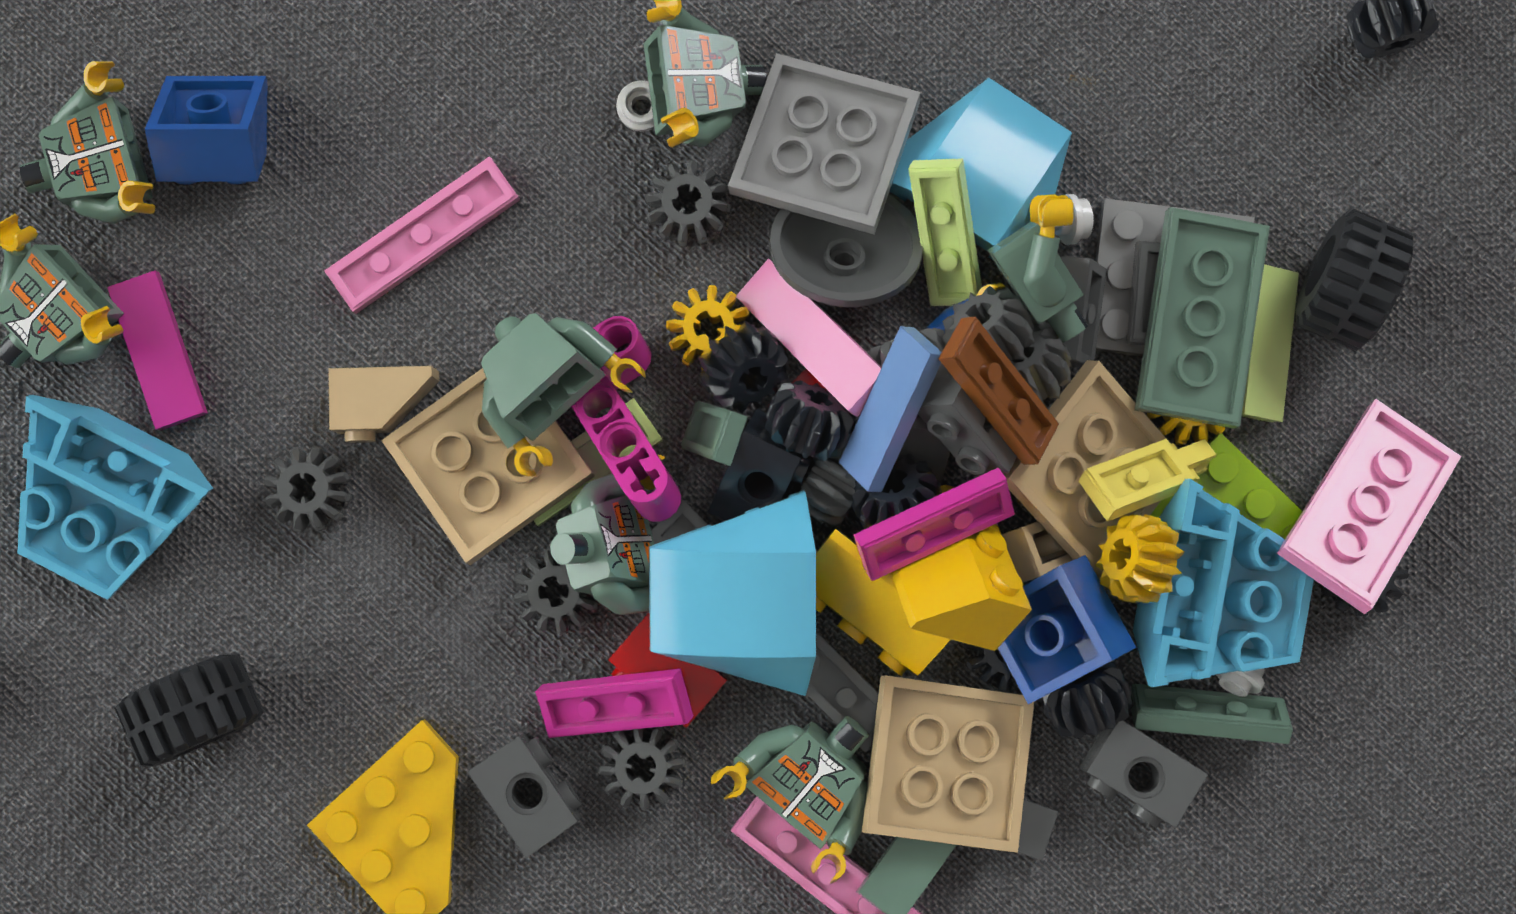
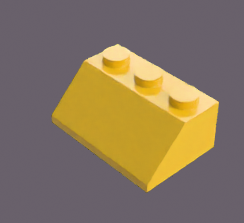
(965, 590)
(870, 607)

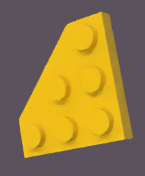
(399, 825)

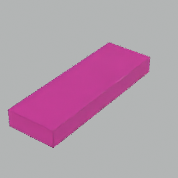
(157, 351)
(934, 524)
(614, 703)

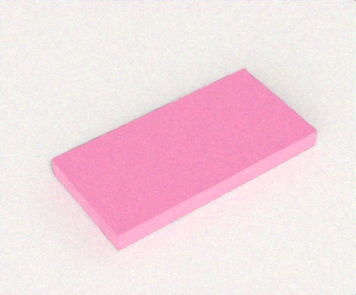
(1369, 506)

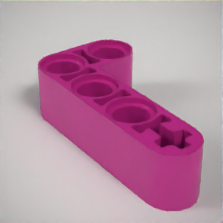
(620, 429)

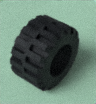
(1354, 279)
(189, 709)

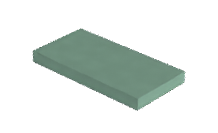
(1202, 318)

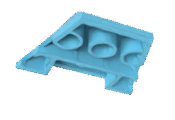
(1006, 152)
(99, 494)
(740, 596)
(1231, 604)

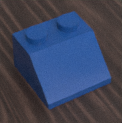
(209, 129)
(1066, 632)

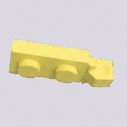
(1144, 476)

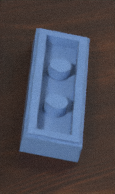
(891, 409)

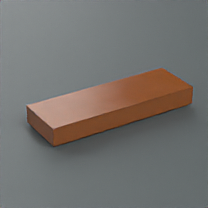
(998, 390)

